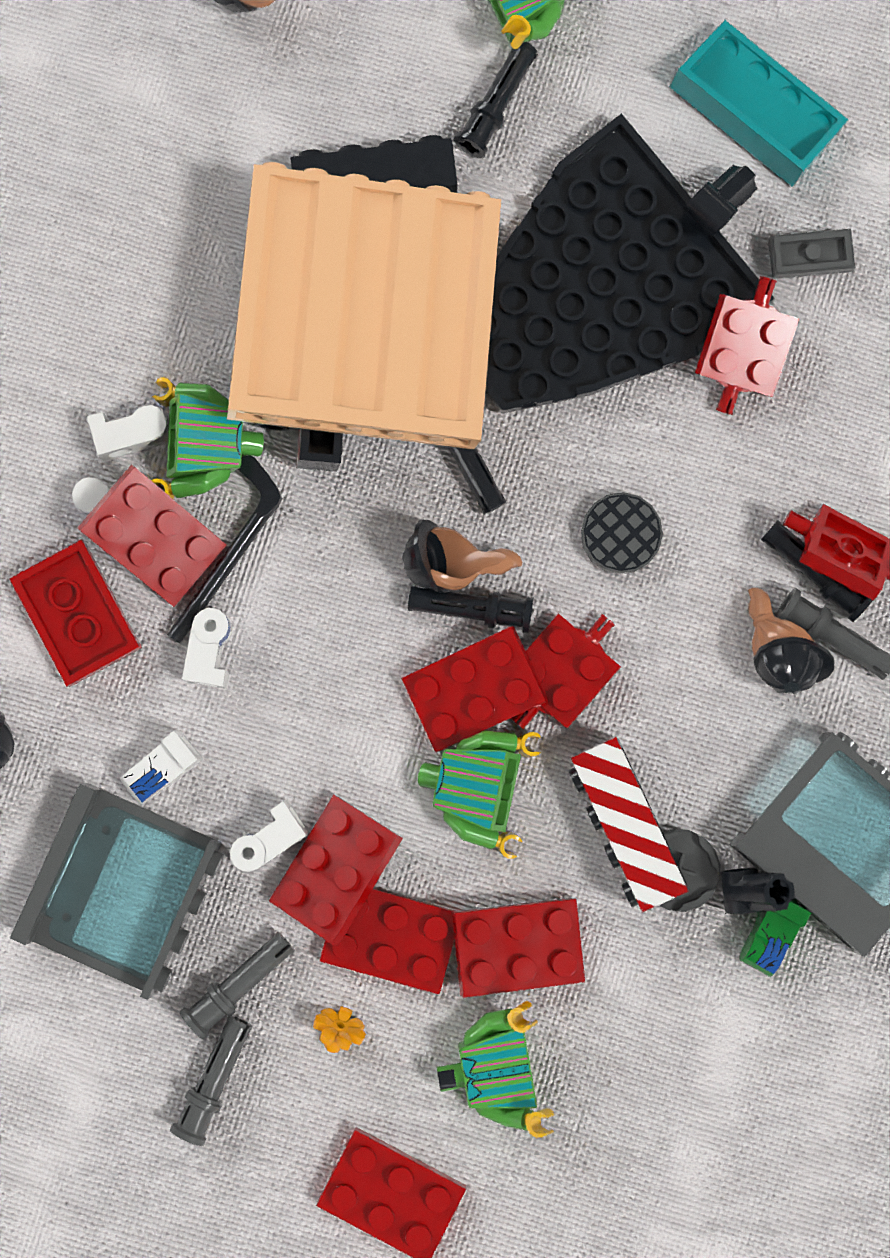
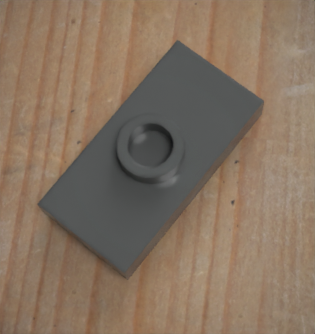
(811, 253)

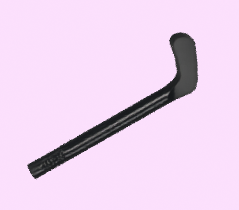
(269, 502)

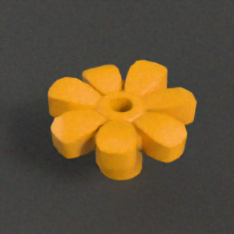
(338, 1029)

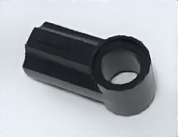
(720, 200)
(754, 892)

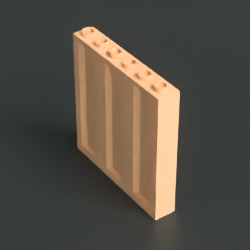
(365, 307)

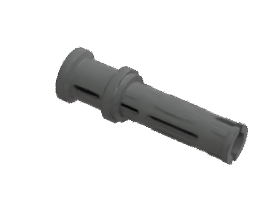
(822, 626)
(222, 997)
(205, 1097)

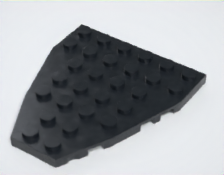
(604, 278)

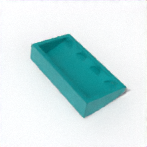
(758, 102)

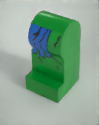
(772, 937)

